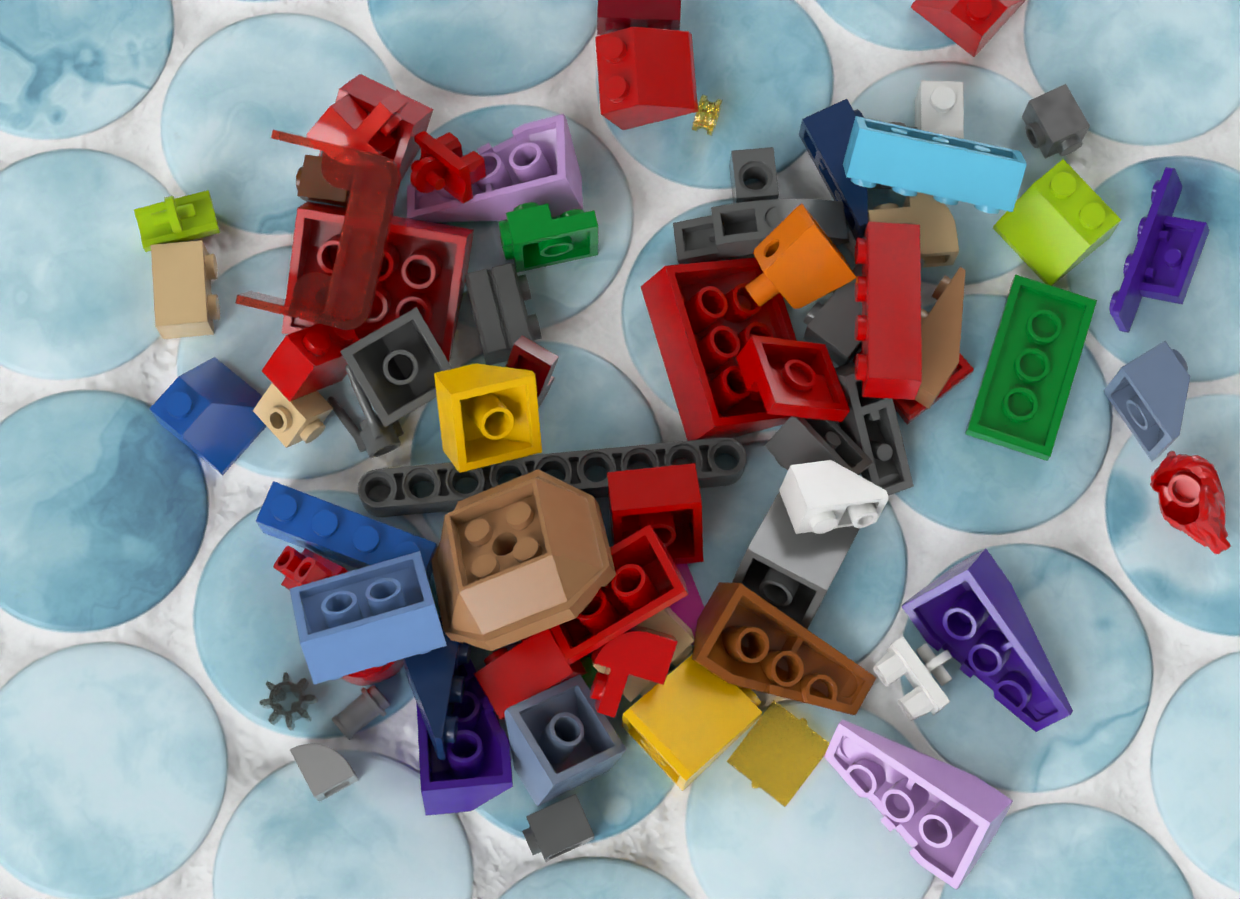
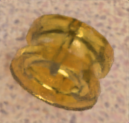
(707, 115)

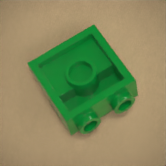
(539, 241)

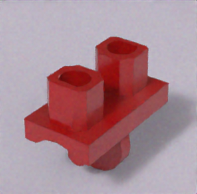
(446, 167)
(304, 567)

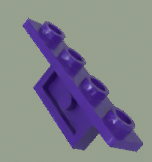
(1163, 255)

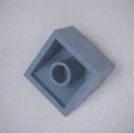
(1152, 397)
(560, 740)

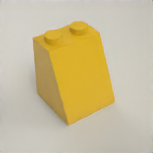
(690, 720)

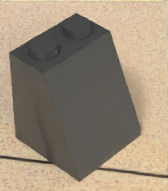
(791, 567)

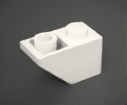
(830, 497)

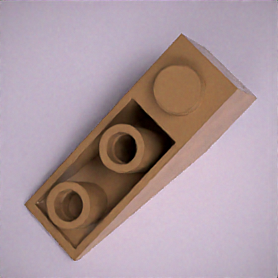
(941, 337)

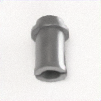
(361, 711)

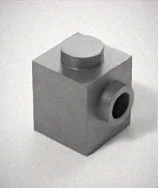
(1055, 122)

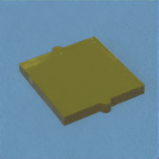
(779, 753)

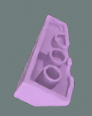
(527, 168)

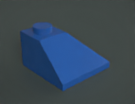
(211, 413)

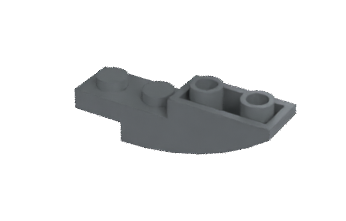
(742, 226)

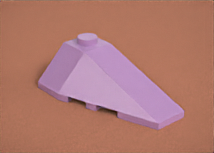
(931, 804)

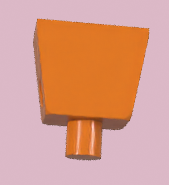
(798, 262)

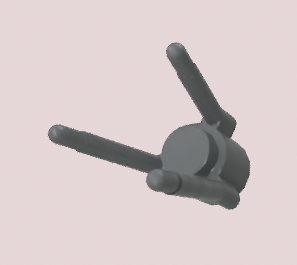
(374, 436)

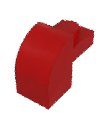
(351, 125)
(635, 652)

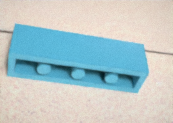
(933, 165)

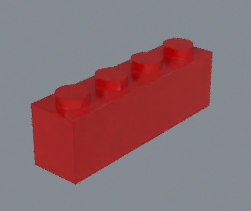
(890, 311)

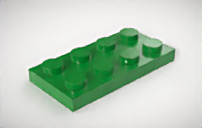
(1031, 367)

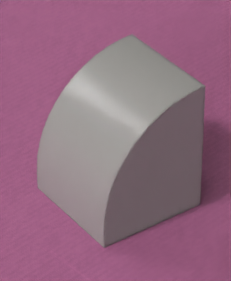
(323, 769)

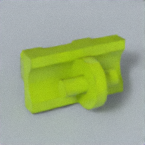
(177, 220)

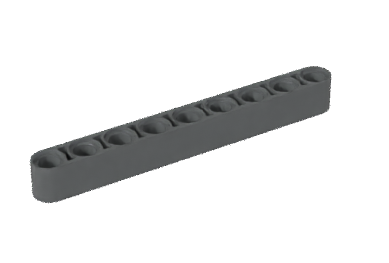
(571, 464)

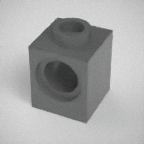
(754, 164)
(558, 829)

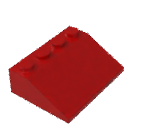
(419, 269)
(701, 326)

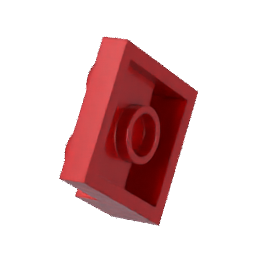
(793, 378)

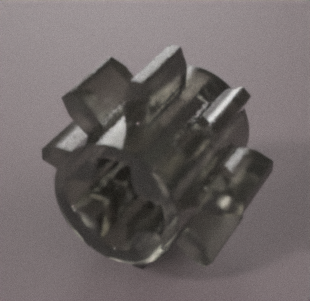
(298, 709)

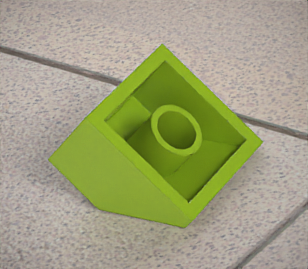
(1057, 223)

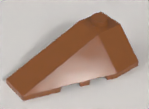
(769, 652)

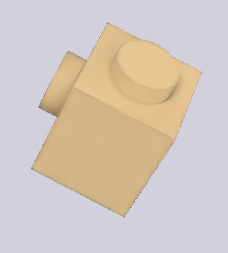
(293, 420)

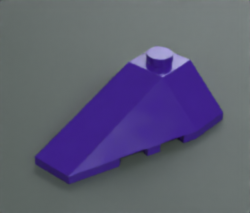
(987, 631)
(475, 765)

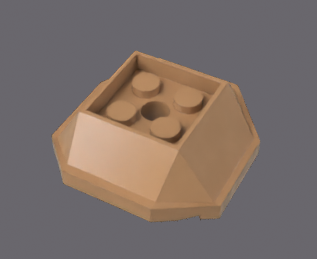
(519, 560)

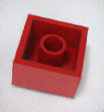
(664, 499)

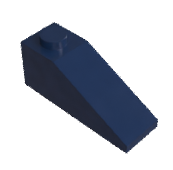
(826, 140)

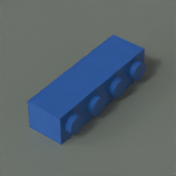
(336, 530)

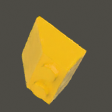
(487, 415)

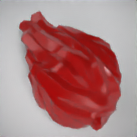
(1192, 499)

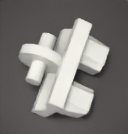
(926, 694)

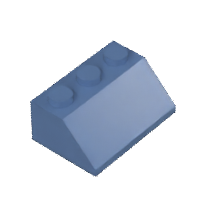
(366, 618)

